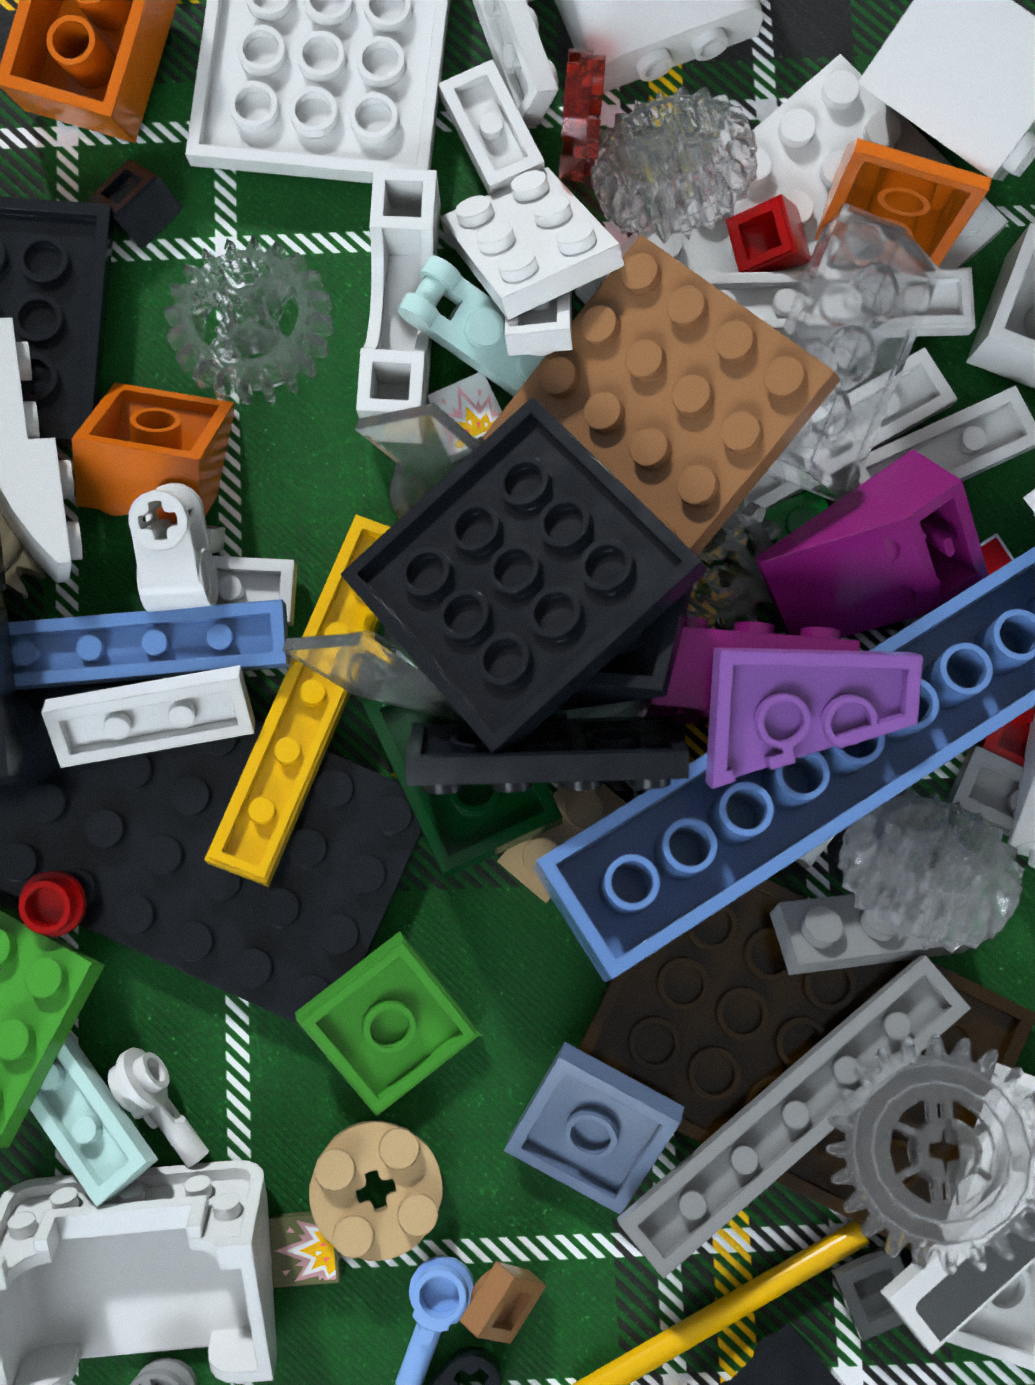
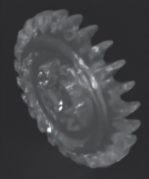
(941, 1224)

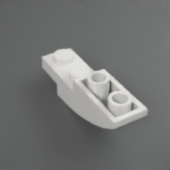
(30, 472)

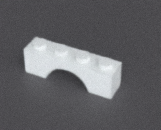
(402, 237)

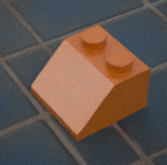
(147, 440)

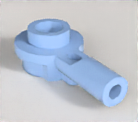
(439, 1296)

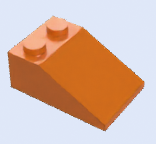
(908, 190)

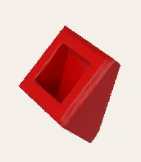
(768, 237)

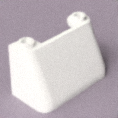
(152, 1271)

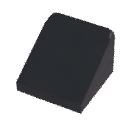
(138, 202)

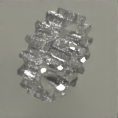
(716, 589)

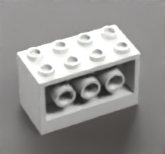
(964, 79)

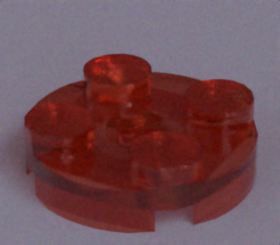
(581, 98)

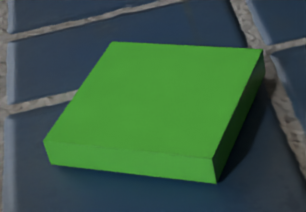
(387, 1023)

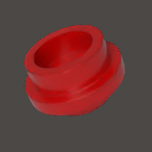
(52, 903)

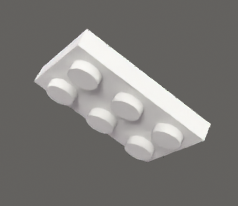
(531, 242)

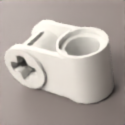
(171, 559)

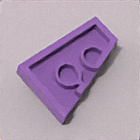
(801, 701)

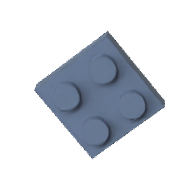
(594, 1128)

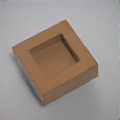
(502, 1302)

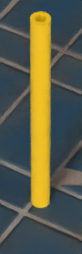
(730, 1308)

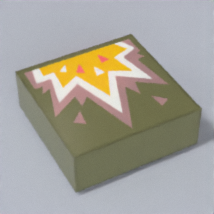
(301, 1252)

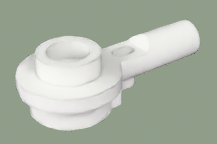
(140, 1087)

